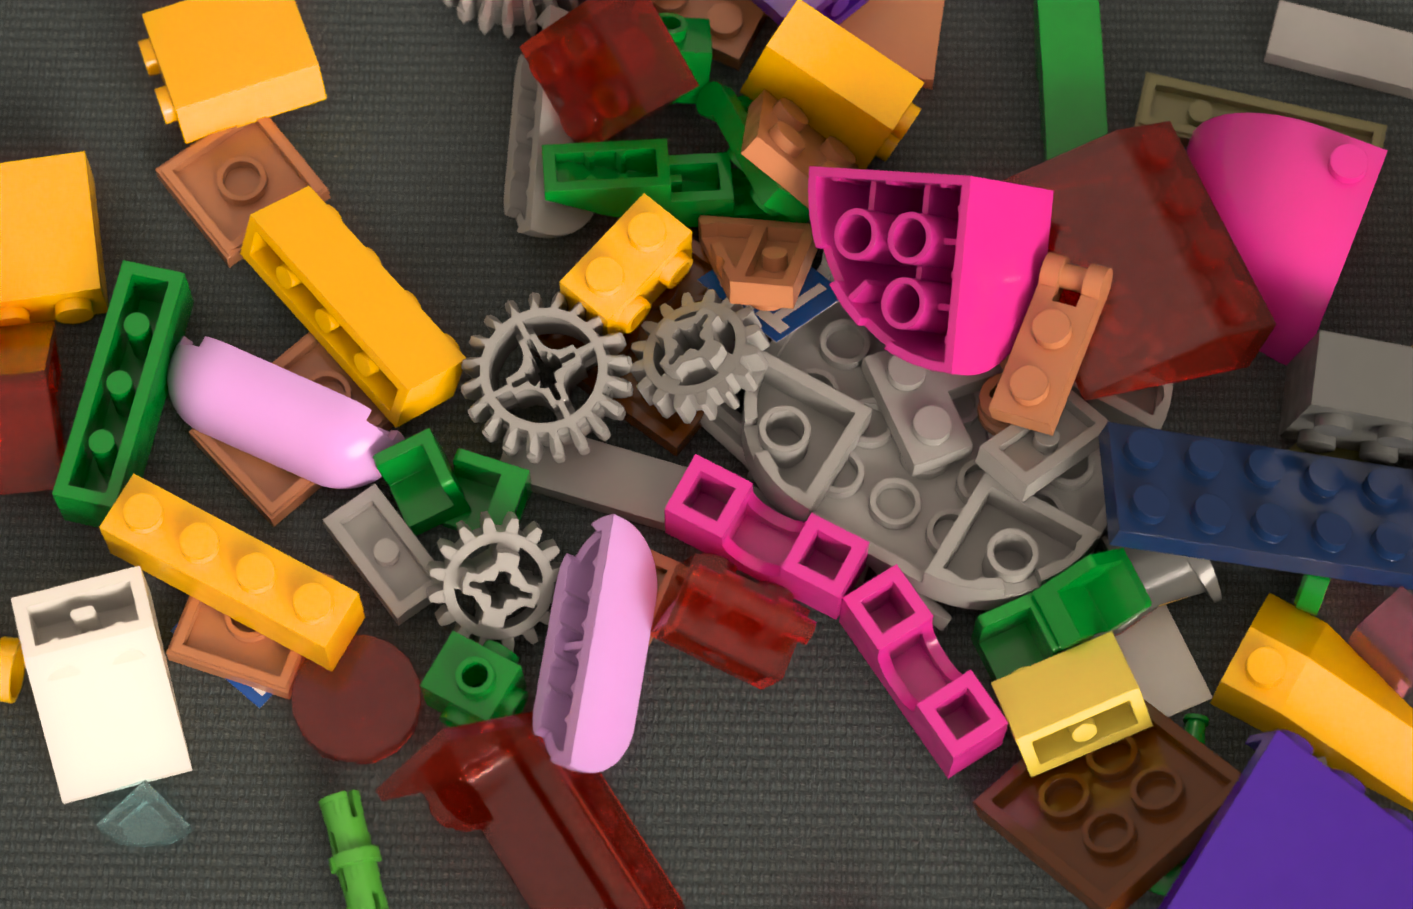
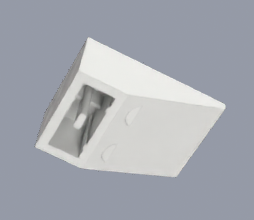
(101, 684)

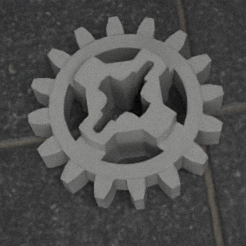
(699, 356)
(469, 577)

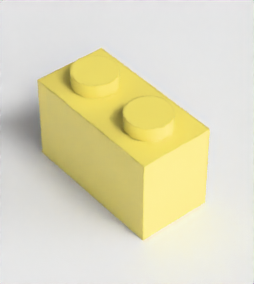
(1072, 704)

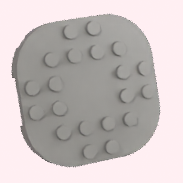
(953, 530)

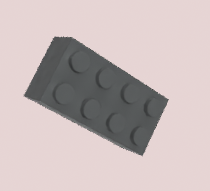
(1350, 397)

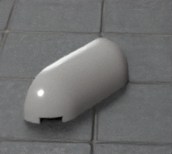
(531, 126)

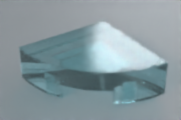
(144, 820)

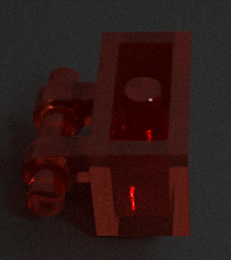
(731, 620)

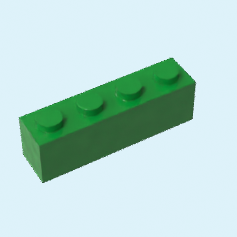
(123, 391)

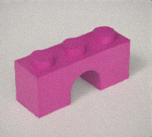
(726, 518)
(899, 644)

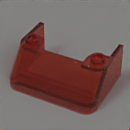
(549, 825)

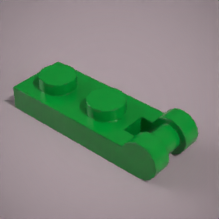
(730, 113)

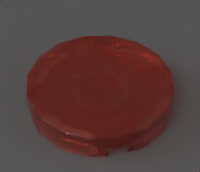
(360, 707)

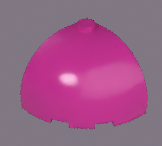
(1291, 208)
(932, 260)

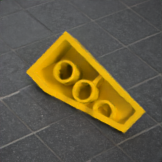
(1310, 681)

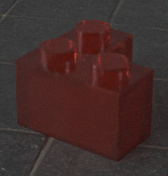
(29, 408)

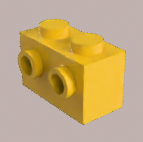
(630, 267)

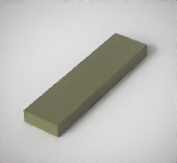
(1191, 104)

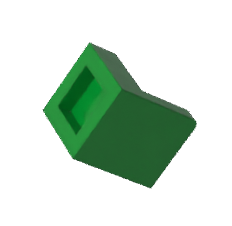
(422, 481)
(490, 487)
(1092, 597)
(1013, 637)

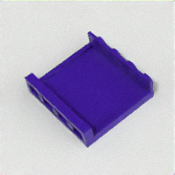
(1297, 840)

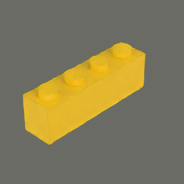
(353, 305)
(233, 572)

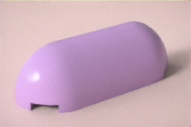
(275, 414)
(596, 648)

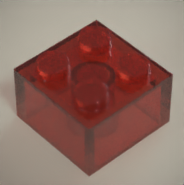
(608, 67)

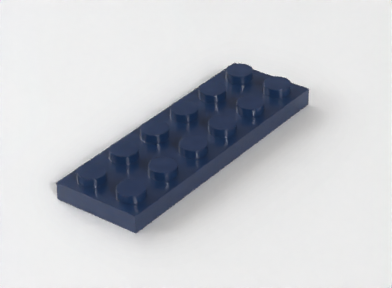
(1257, 505)

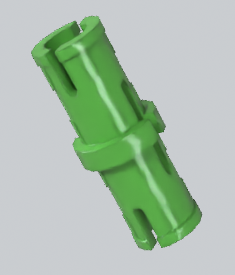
(353, 851)

